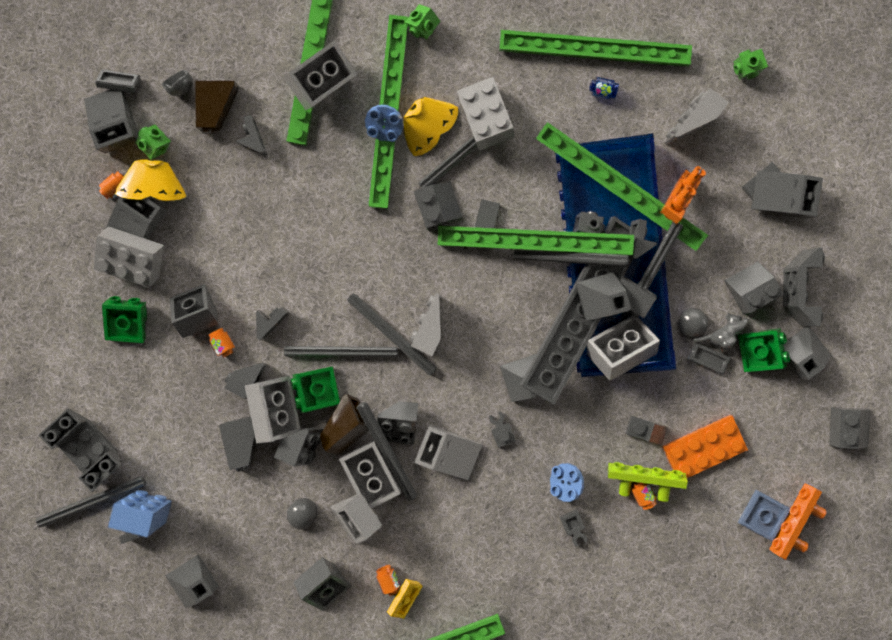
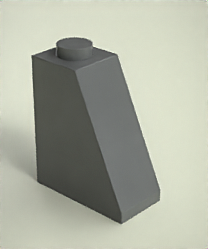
(238, 442)

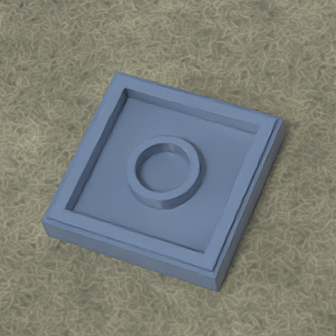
(764, 515)

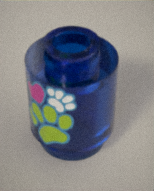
(604, 88)

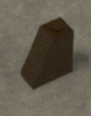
(213, 103)
(343, 426)

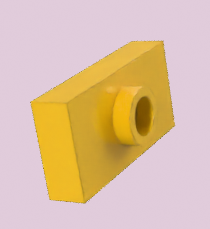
(404, 598)

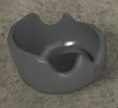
(178, 84)
(693, 323)
(302, 513)

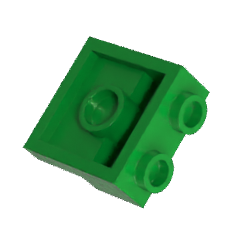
(124, 319)
(763, 350)
(315, 389)

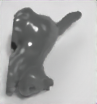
(726, 336)

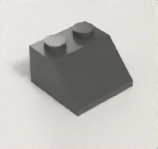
(437, 204)
(753, 287)
(193, 311)
(849, 427)
(321, 584)

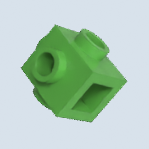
(422, 22)
(750, 64)
(152, 141)

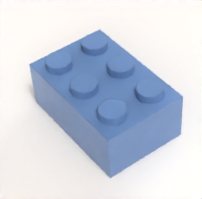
(140, 513)

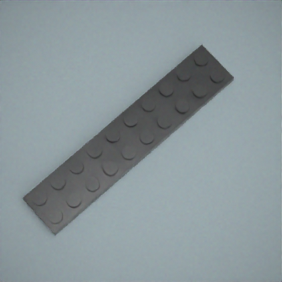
(568, 333)

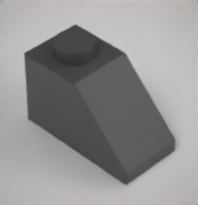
(639, 297)
(239, 378)

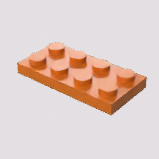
(705, 447)

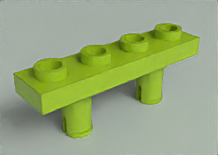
(656, 476)

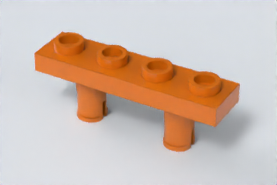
(682, 194)
(792, 526)

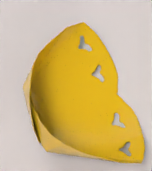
(427, 122)
(151, 179)

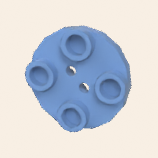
(393, 124)
(564, 490)

